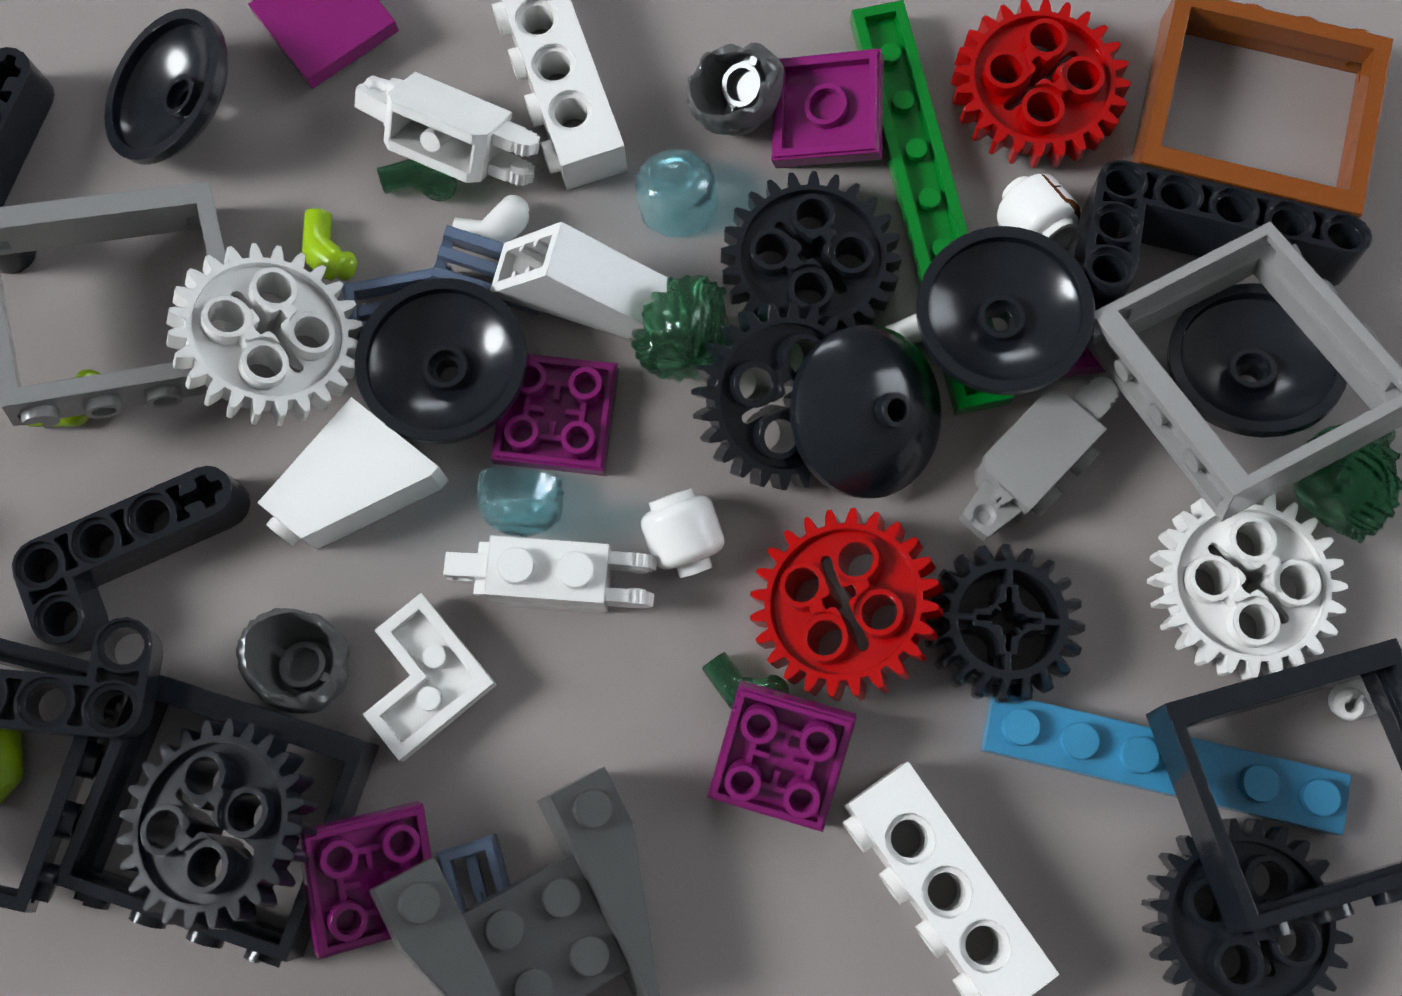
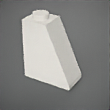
(576, 279)
(348, 480)

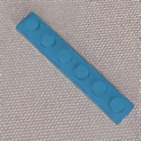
(1130, 757)

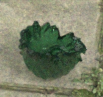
(679, 328)
(1355, 491)

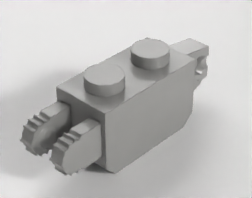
(1036, 453)

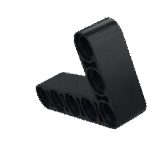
(1195, 217)

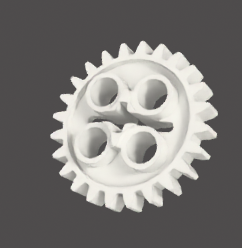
(223, 358)
(1213, 619)

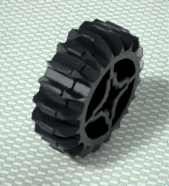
(1052, 622)

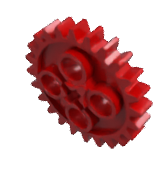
(1073, 115)
(891, 580)

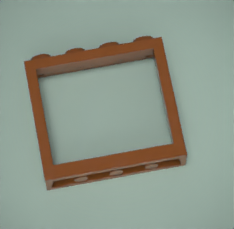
(1285, 36)

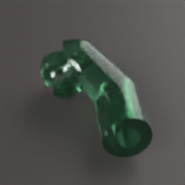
(418, 176)
(726, 678)

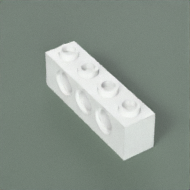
(579, 152)
(1016, 961)

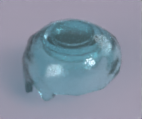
(676, 192)
(519, 500)

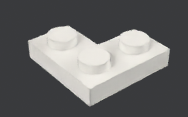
(441, 681)

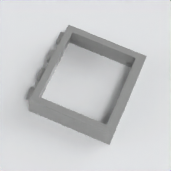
(93, 221)
(1174, 420)

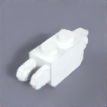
(449, 129)
(550, 574)

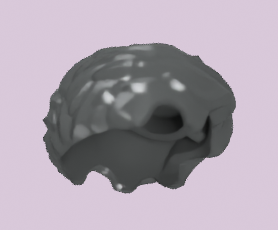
(735, 88)
(293, 660)

